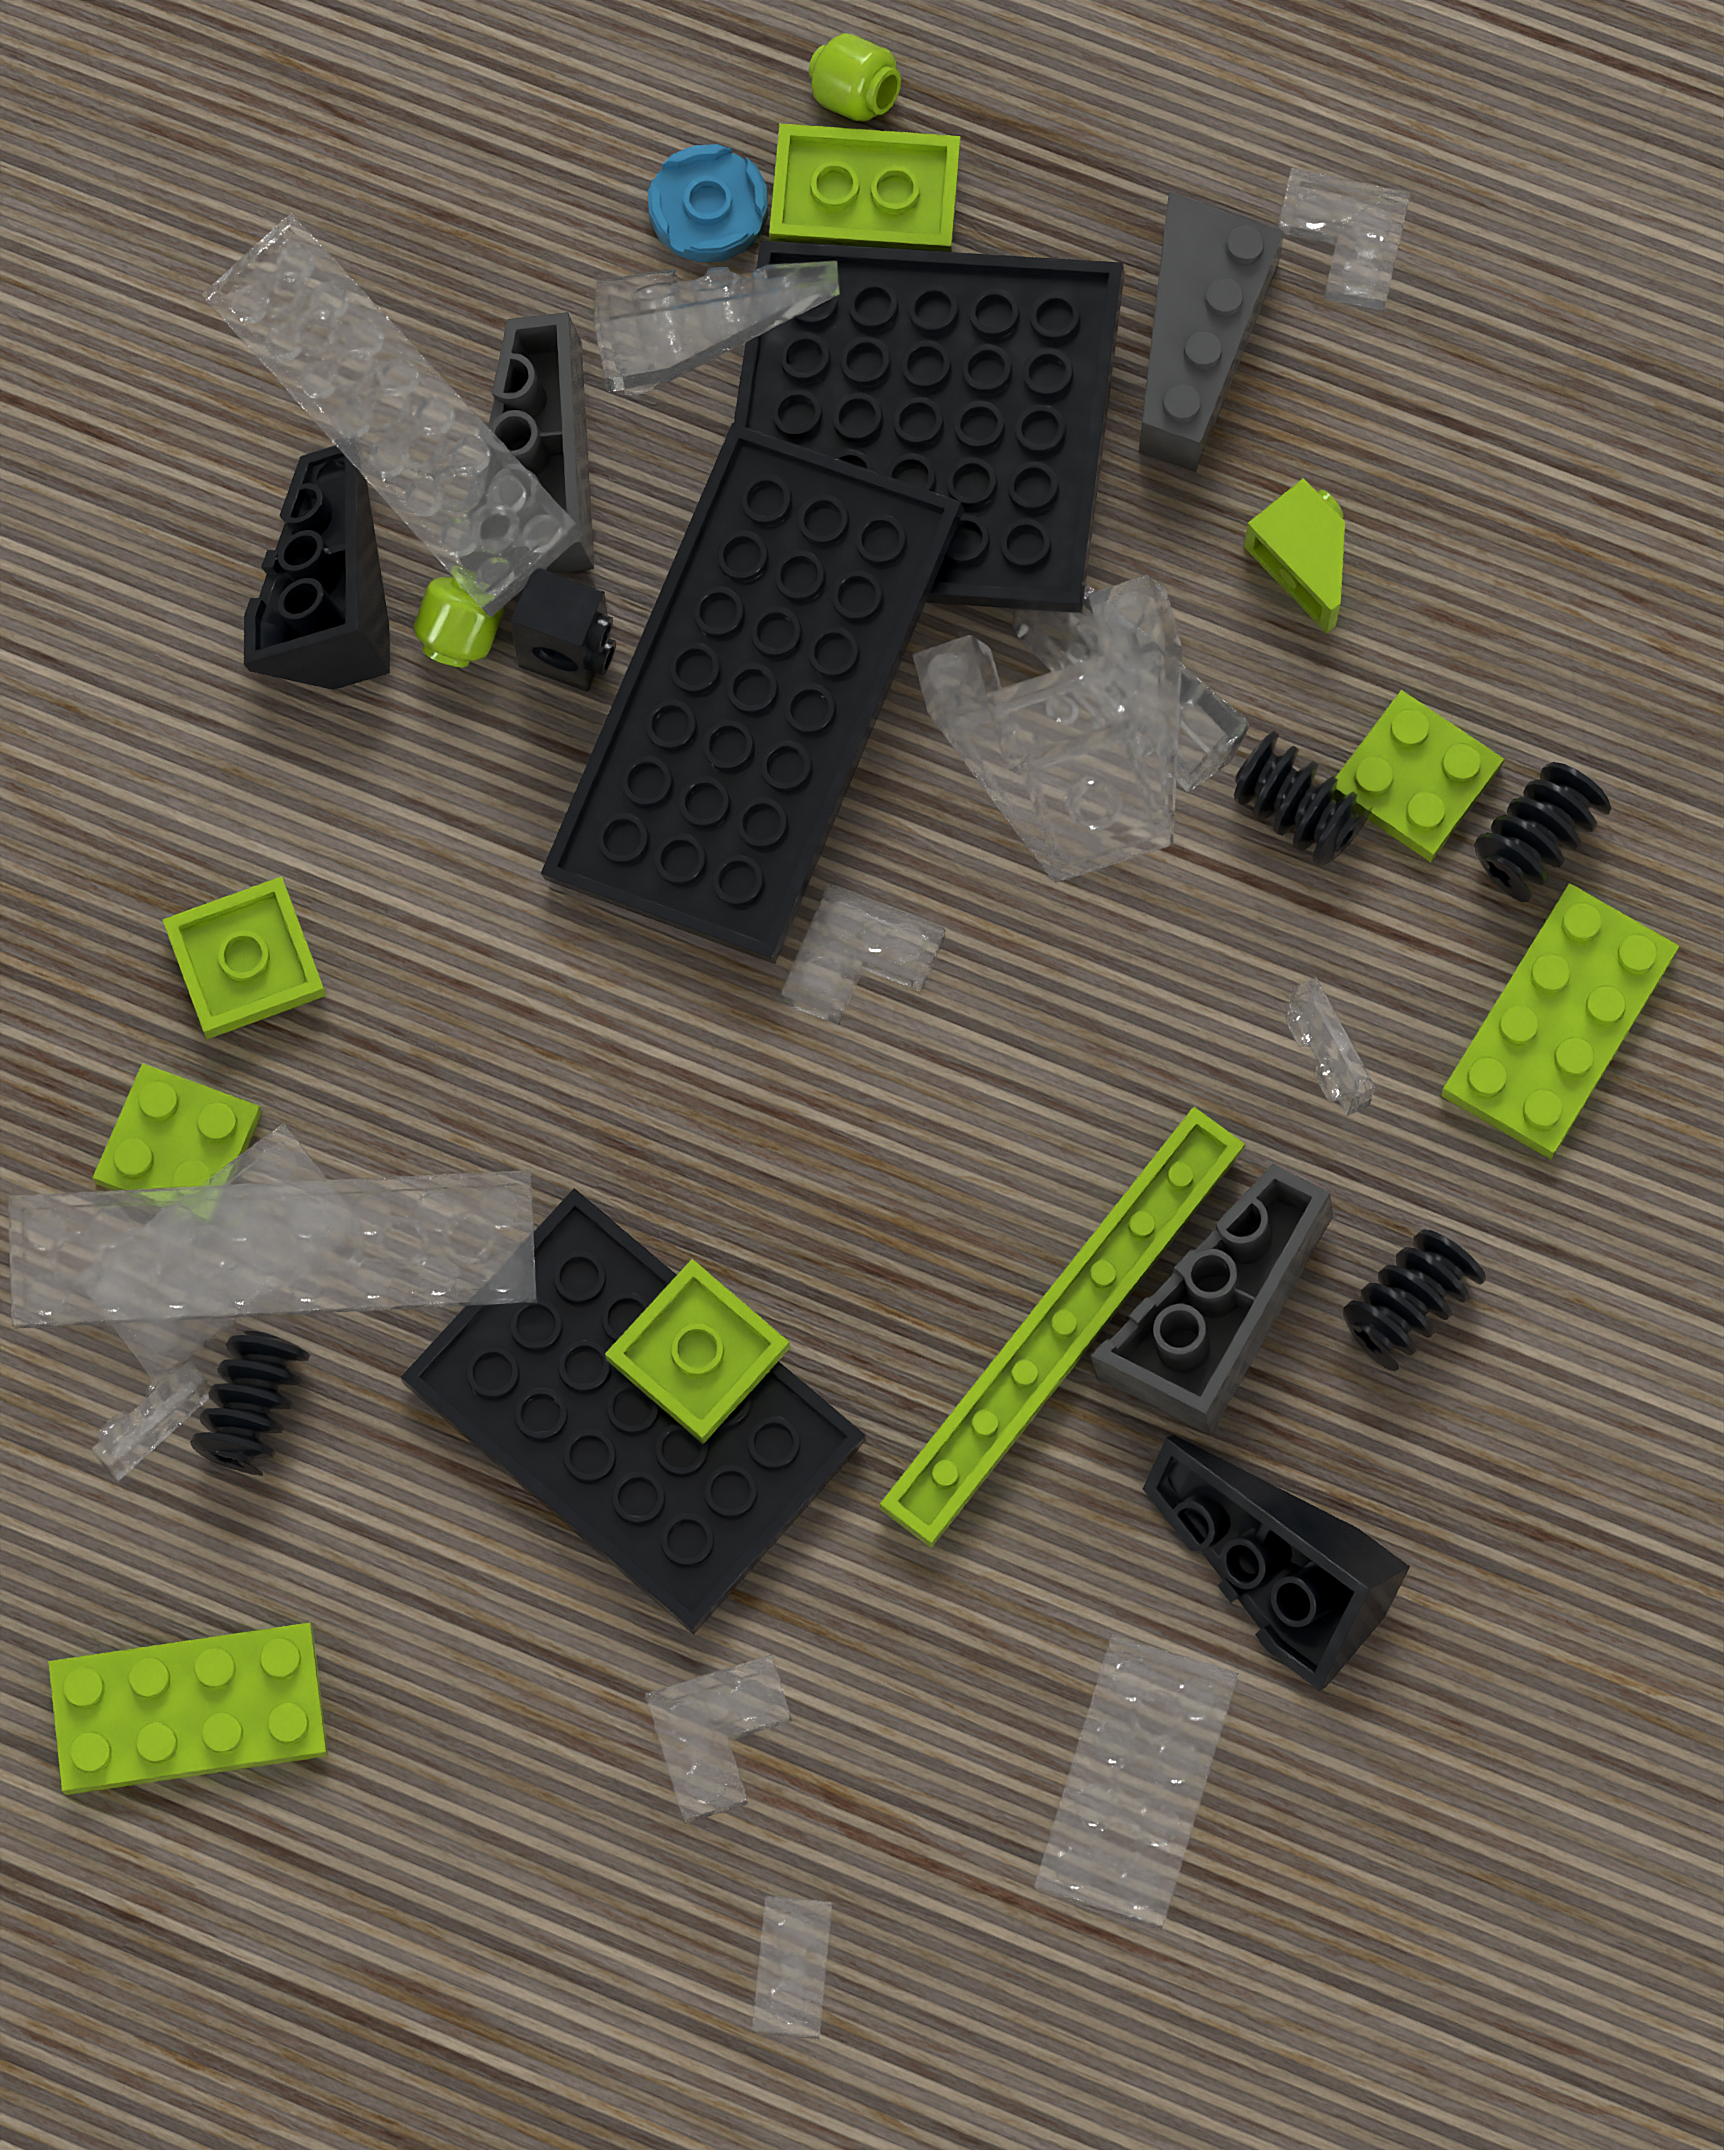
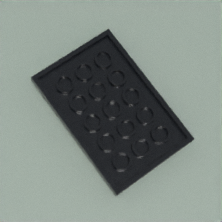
(600, 1452)

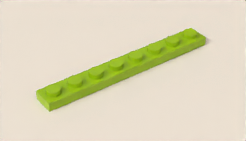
(1061, 1327)

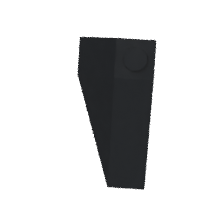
(323, 589)
(1293, 1567)

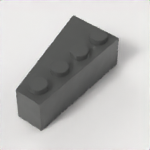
(1205, 310)
(543, 418)
(1213, 1313)

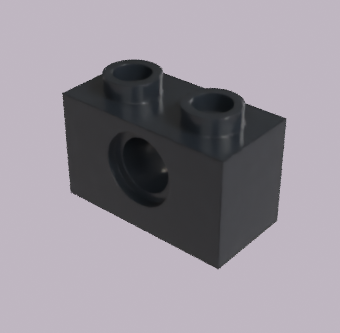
(562, 630)

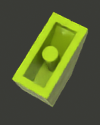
(1303, 549)

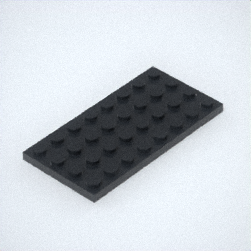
(753, 692)

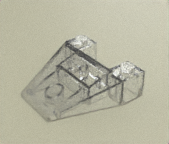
(1081, 752)

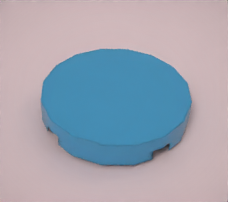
(708, 203)

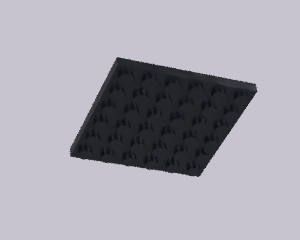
(963, 383)

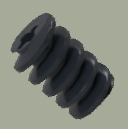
(1298, 801)
(1536, 826)
(1408, 1294)
(247, 1400)

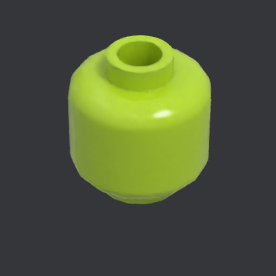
(854, 77)
(454, 624)

